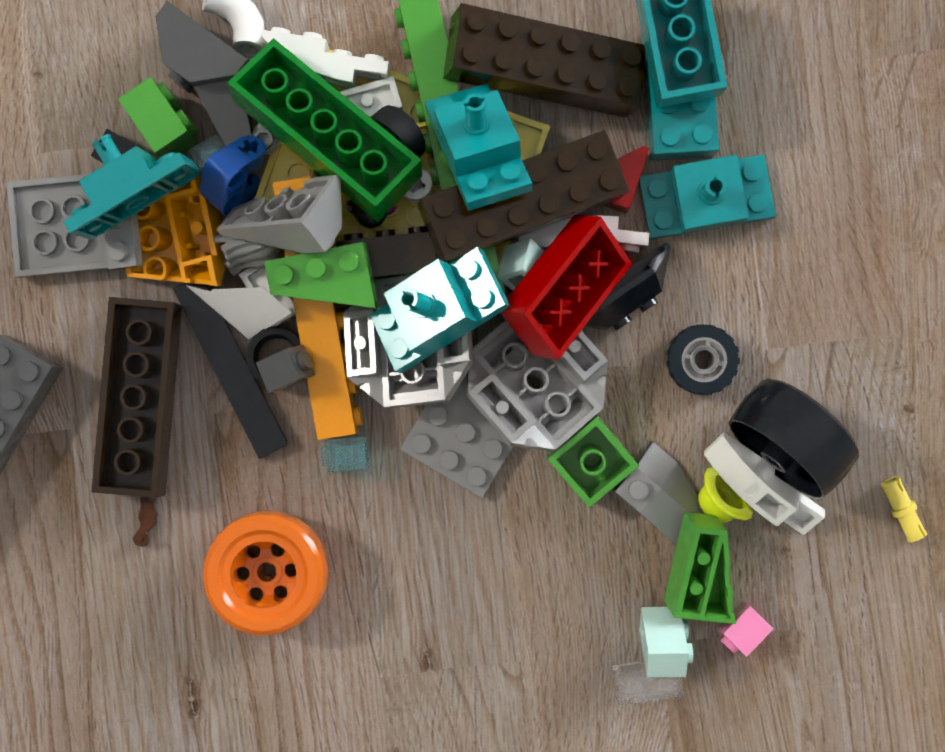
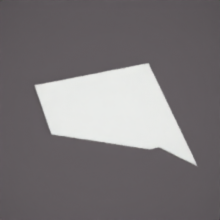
(245, 308)

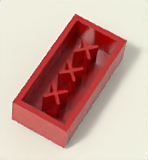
(566, 286)

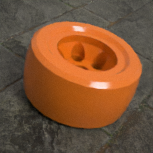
(232, 596)

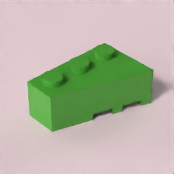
(333, 276)
(700, 571)

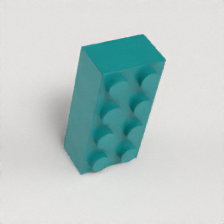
(682, 50)
(680, 129)

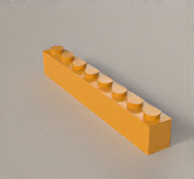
(321, 334)

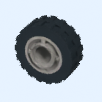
(722, 363)

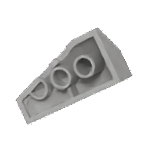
(292, 220)
(659, 491)

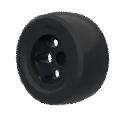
(795, 437)

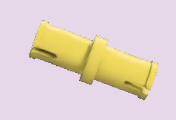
(903, 509)

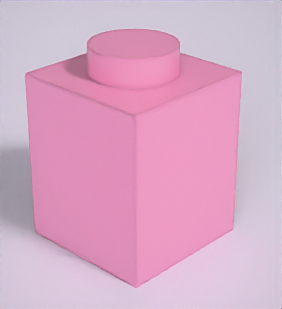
(747, 632)

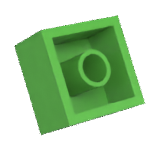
(157, 118)
(592, 461)

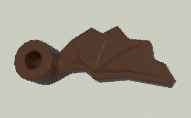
(147, 519)

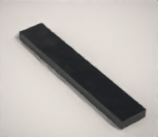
(232, 371)

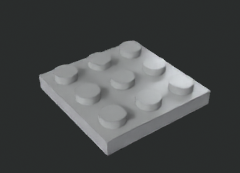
(38, 233)
(458, 442)

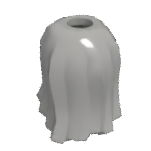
(244, 254)

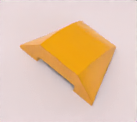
(180, 239)

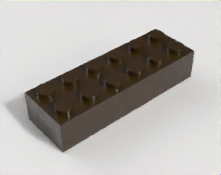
(544, 61)
(563, 185)
(136, 397)

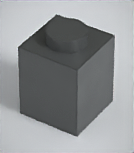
(286, 368)

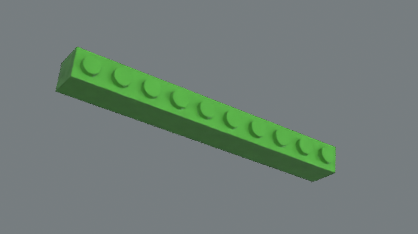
(427, 49)

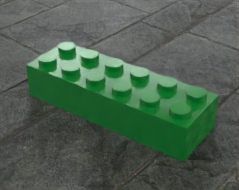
(325, 129)

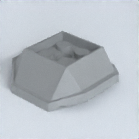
(369, 366)
(530, 417)

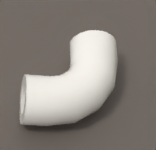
(245, 23)

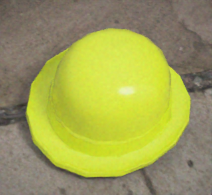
(720, 499)

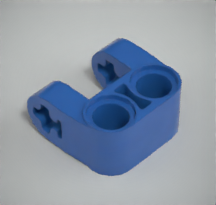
(227, 171)

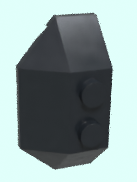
(633, 291)

